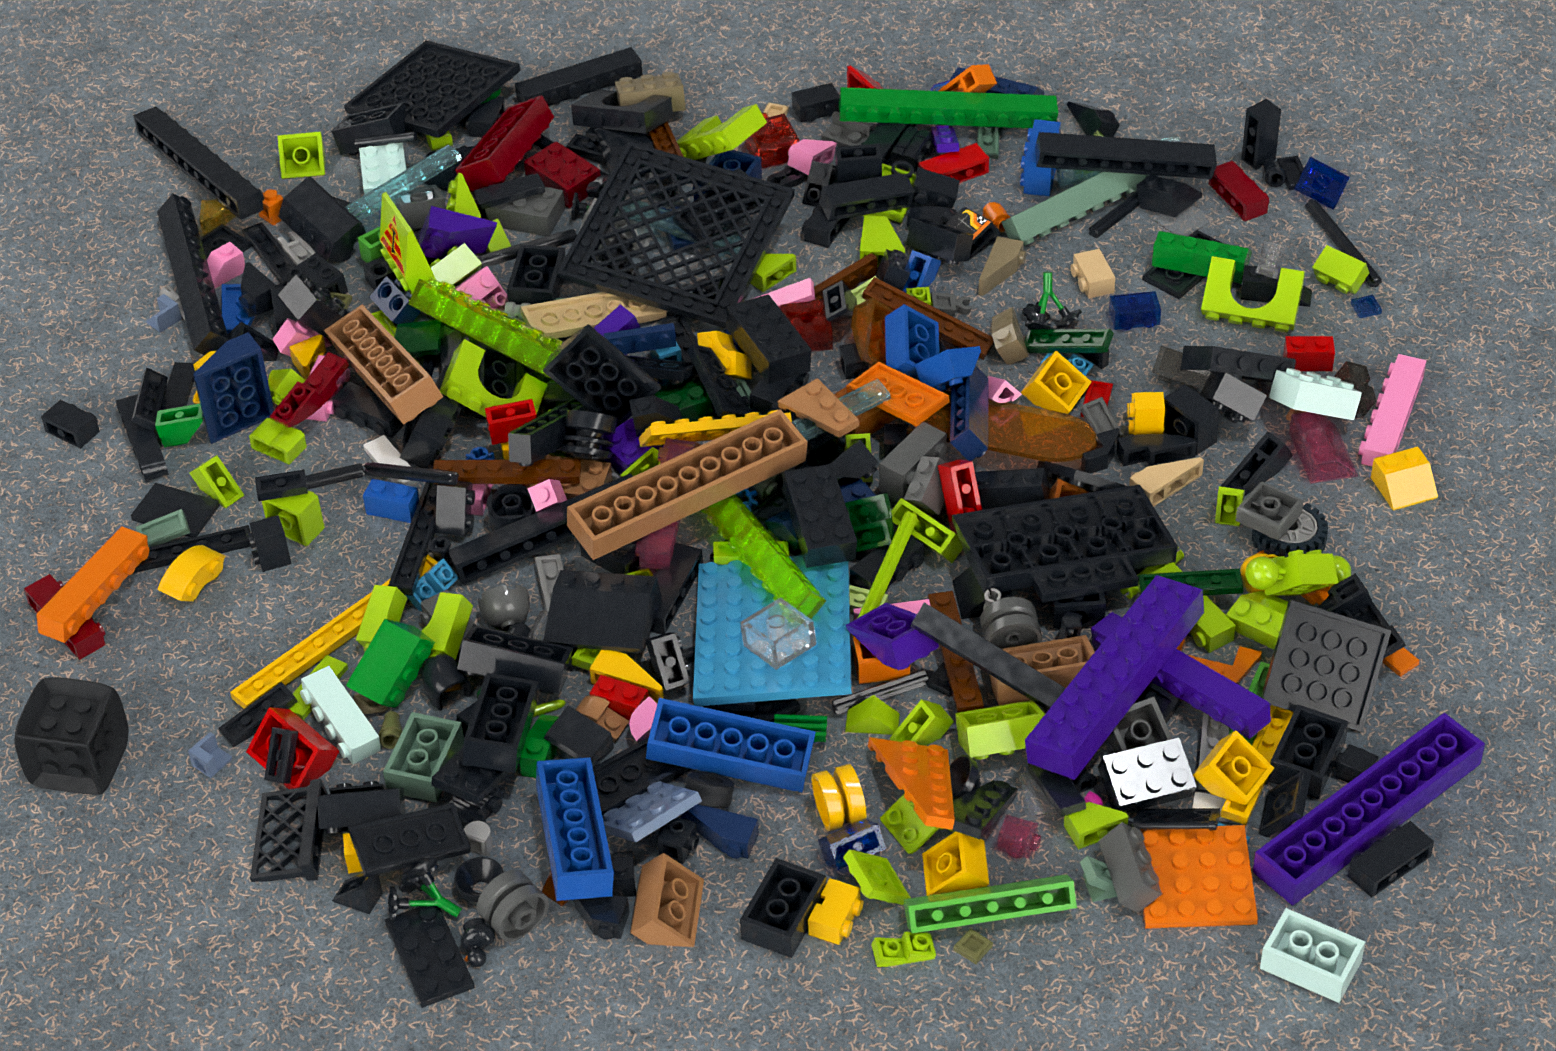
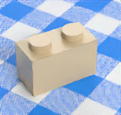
(1093, 273)

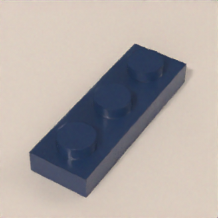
(643, 338)

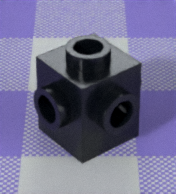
(678, 839)

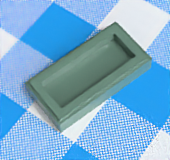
(165, 528)

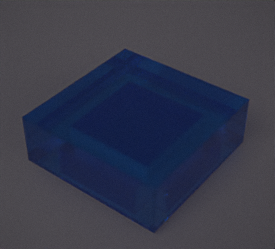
(1366, 306)

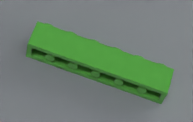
(990, 903)

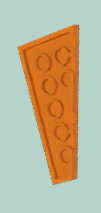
(922, 775)

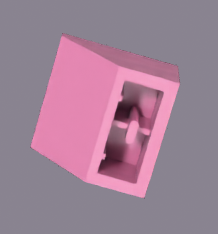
(486, 288)

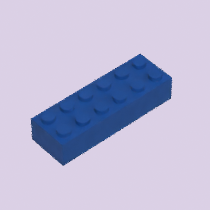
(730, 745)
(574, 829)

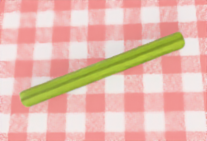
(889, 563)

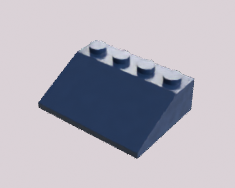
(233, 388)

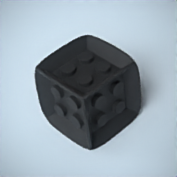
(71, 735)

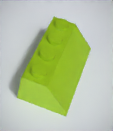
(1258, 617)

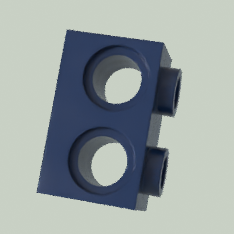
(394, 301)

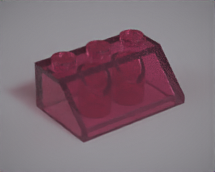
(1320, 448)

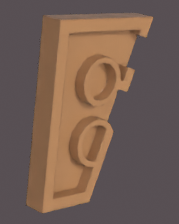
(822, 407)

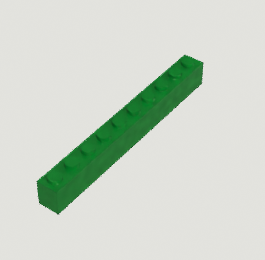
(945, 107)

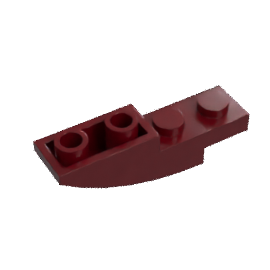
(311, 395)

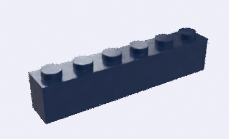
(970, 415)

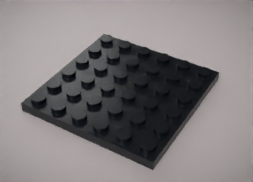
(436, 86)

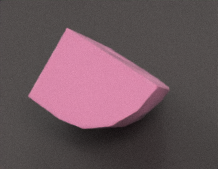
(997, 386)
(642, 719)

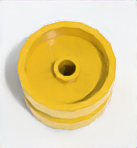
(838, 797)

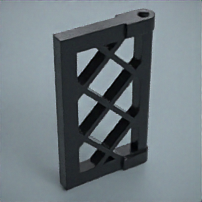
(1177, 818)

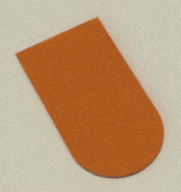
(1027, 431)

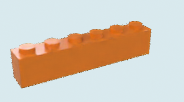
(92, 584)

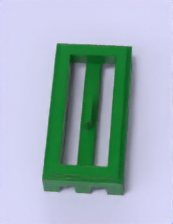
(807, 722)

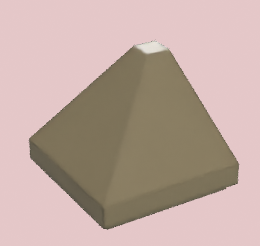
(367, 706)

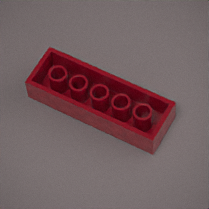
(505, 143)

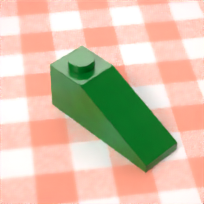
(536, 747)

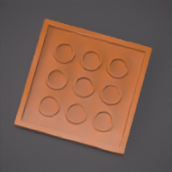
(1201, 878)

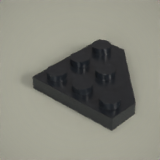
(1077, 477)

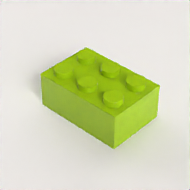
(997, 728)

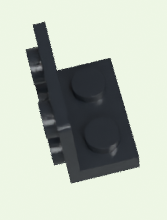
(320, 272)

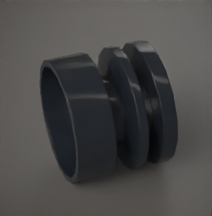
(589, 435)

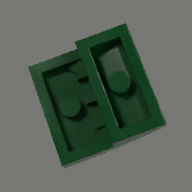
(421, 337)
(871, 521)

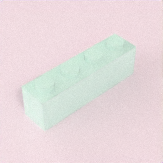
(340, 715)

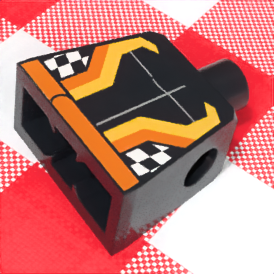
(971, 223)

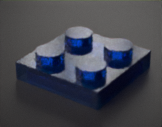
(1321, 183)

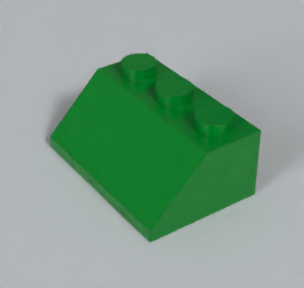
(391, 663)

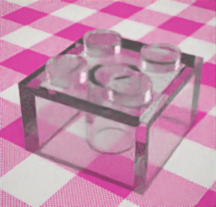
(778, 633)

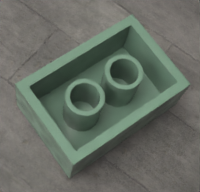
(420, 753)

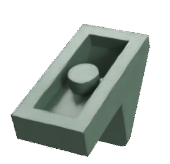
(1097, 879)

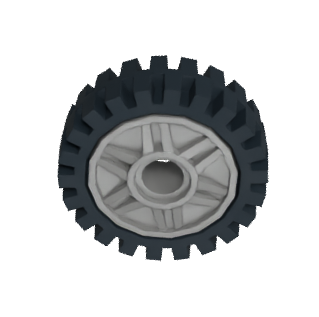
(1305, 534)

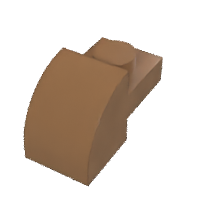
(598, 711)

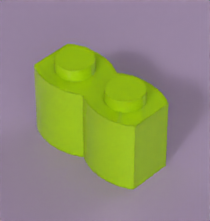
(278, 441)

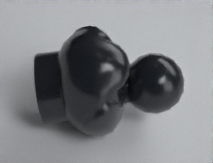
(475, 938)

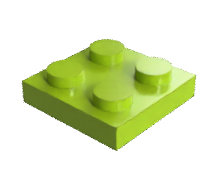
(876, 877)

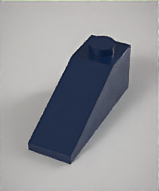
(725, 830)

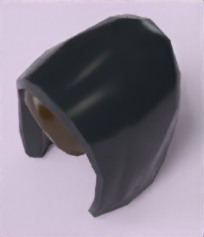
(443, 676)

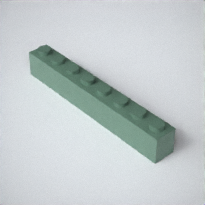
(1069, 204)

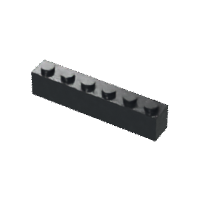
(581, 77)
(541, 435)

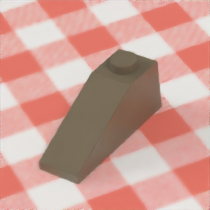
(1001, 263)
(1008, 337)

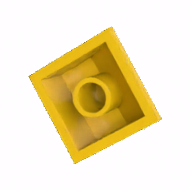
(1056, 385)
(1404, 478)
(1233, 769)
(955, 865)

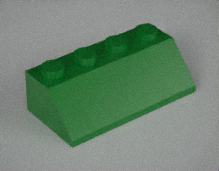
(1195, 254)

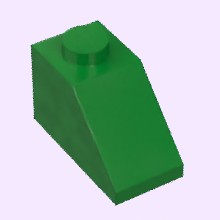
(178, 424)

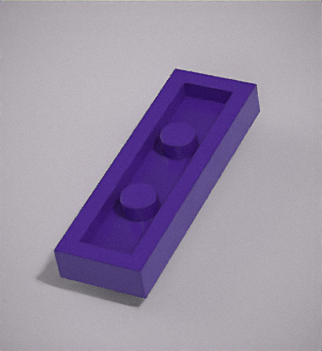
(944, 138)

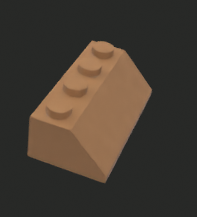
(1055, 659)

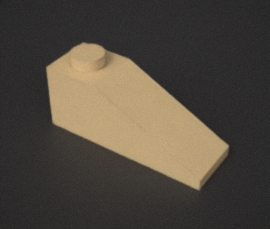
(1168, 478)

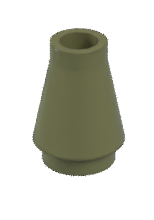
(390, 730)

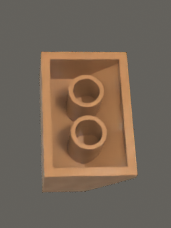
(667, 903)

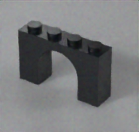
(602, 111)
(1234, 362)

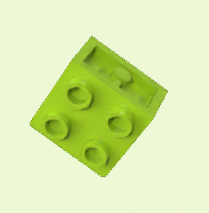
(907, 826)

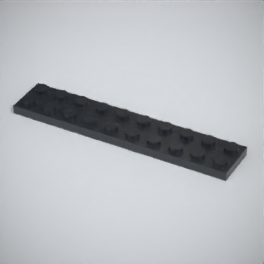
(632, 773)

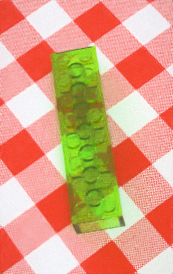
(484, 323)

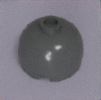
(504, 606)

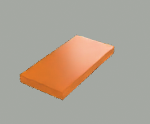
(909, 397)

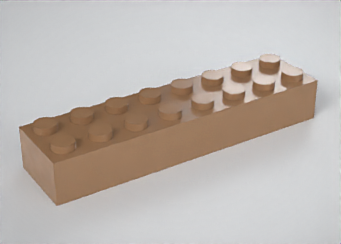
(383, 364)

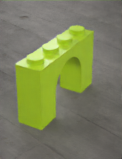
(715, 137)
(1278, 313)
(464, 385)
(444, 628)

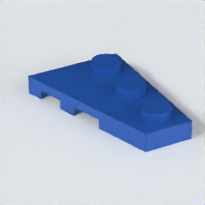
(231, 309)

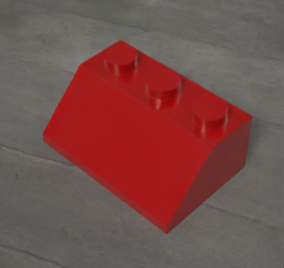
(312, 754)

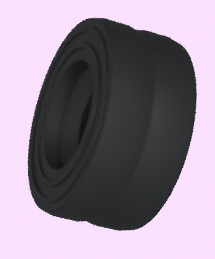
(713, 788)

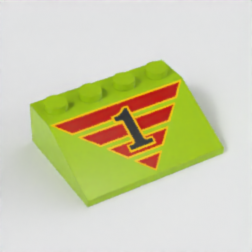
(401, 247)

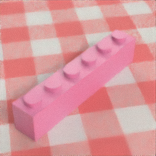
(1393, 408)

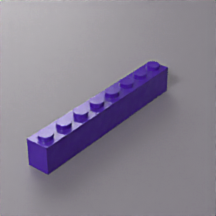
(1202, 687)

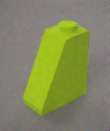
(878, 236)

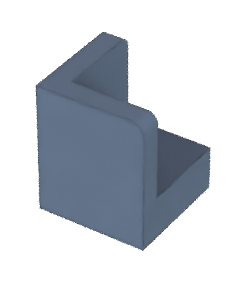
(168, 314)
(207, 756)

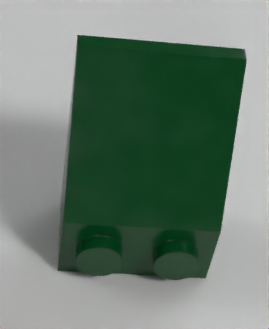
(688, 396)

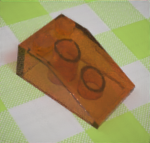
(869, 330)

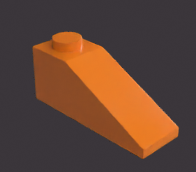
(974, 79)

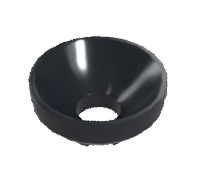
(964, 776)
(474, 871)

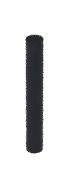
(386, 139)

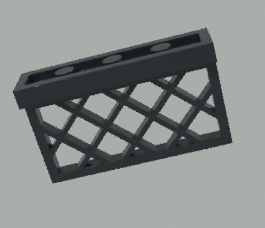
(307, 852)

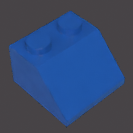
(948, 367)

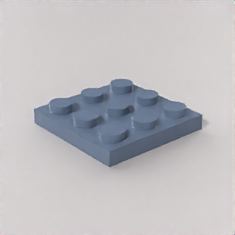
(649, 811)

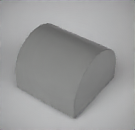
(479, 837)

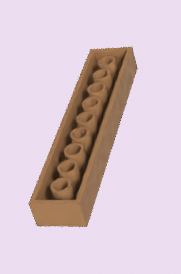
(686, 484)

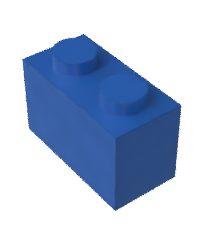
(391, 500)

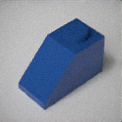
(922, 270)

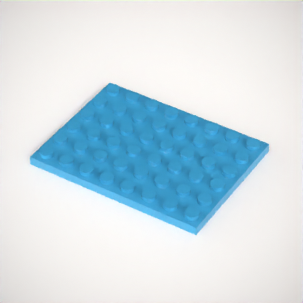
(732, 673)

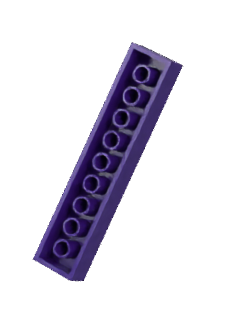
(1114, 677)
(1367, 808)

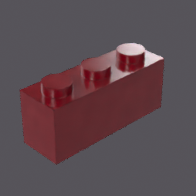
(1239, 191)

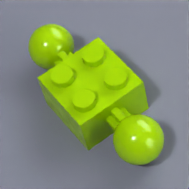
(1297, 573)

